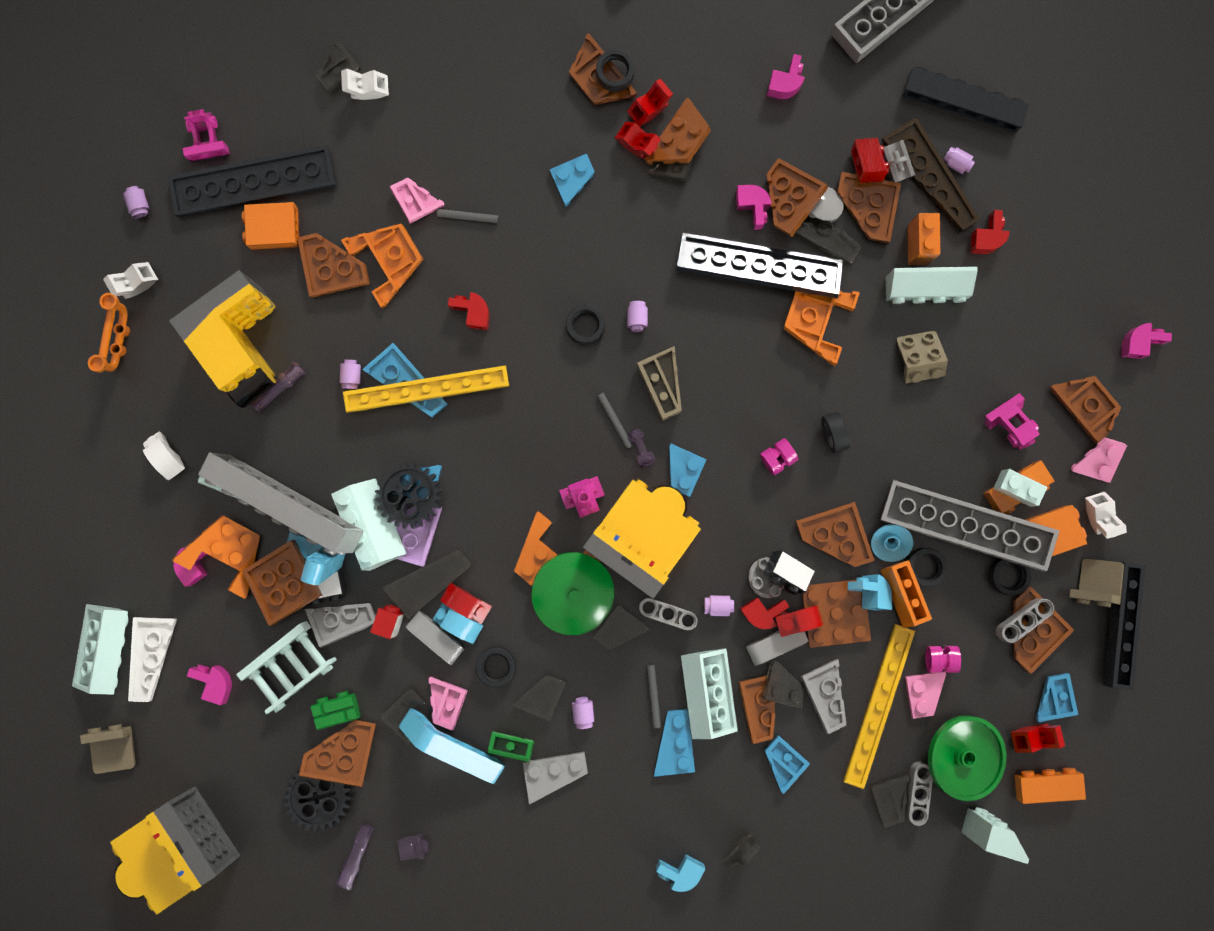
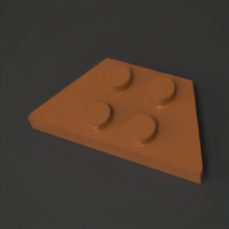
(584, 74)
(681, 136)
(1089, 405)

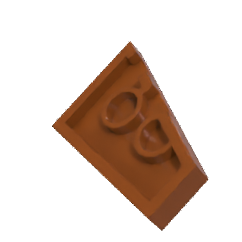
(758, 712)

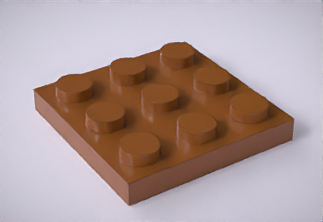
(278, 584)
(840, 612)

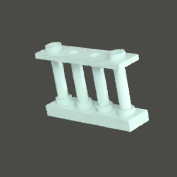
(268, 659)

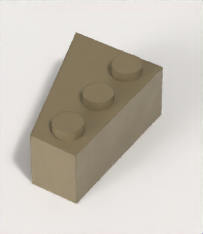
(661, 381)

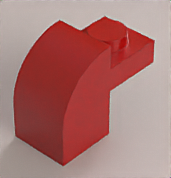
(651, 104)
(637, 140)
(988, 240)
(477, 310)
(465, 603)
(760, 617)
(799, 621)
(1037, 737)

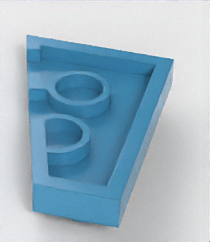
(675, 750)

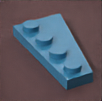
(394, 367)

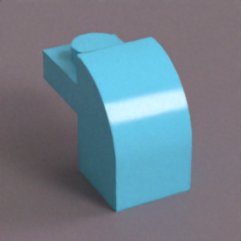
(875, 592)
(457, 624)
(685, 876)

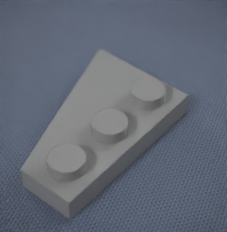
(339, 622)
(825, 694)
(552, 773)

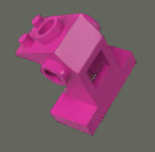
(197, 122)
(1018, 437)
(583, 496)

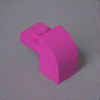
(784, 84)
(756, 199)
(1139, 339)
(190, 577)
(217, 683)

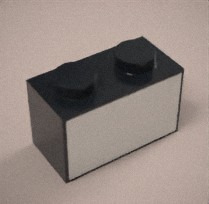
(788, 572)
(332, 587)

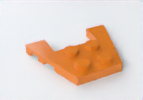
(395, 254)
(809, 319)
(229, 544)
(534, 551)

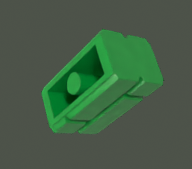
(336, 710)
(511, 747)

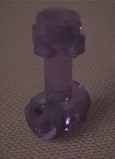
(646, 457)

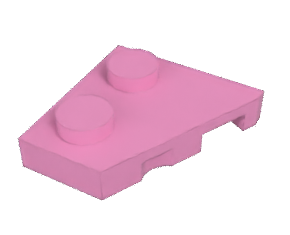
(414, 200)
(1101, 460)
(924, 693)
(446, 702)

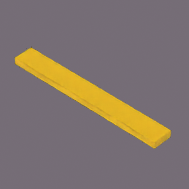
(426, 389)
(879, 706)

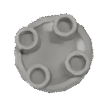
(828, 207)
(760, 582)

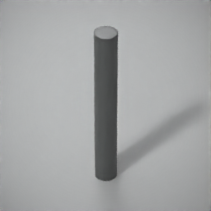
(467, 216)
(614, 420)
(653, 696)

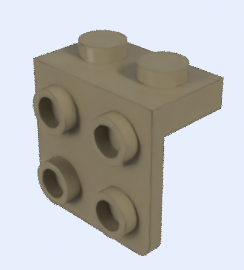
(922, 356)
(1099, 582)
(110, 748)

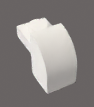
(364, 86)
(131, 282)
(162, 456)
(1103, 516)

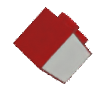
(387, 621)

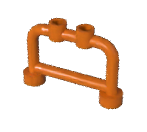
(99, 362)

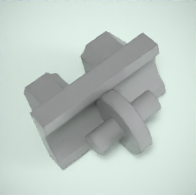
(899, 161)

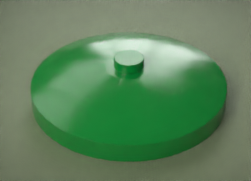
(572, 593)
(967, 758)

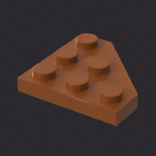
(792, 195)
(871, 205)
(329, 267)
(837, 534)
(1042, 640)
(341, 756)

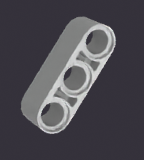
(677, 617)
(1034, 619)
(435, 637)
(774, 645)
(923, 802)

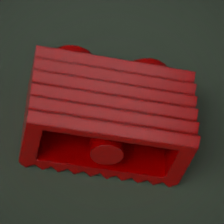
(869, 160)

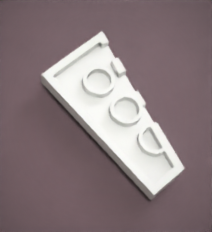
(148, 652)

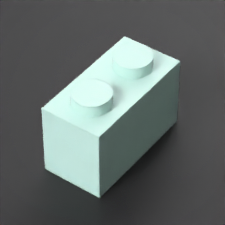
(1020, 487)

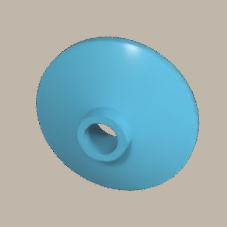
(893, 550)

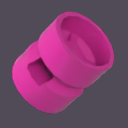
(786, 455)
(943, 659)

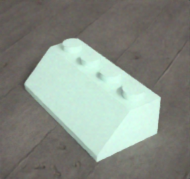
(930, 284)
(380, 539)
(100, 649)
(709, 694)
(992, 835)

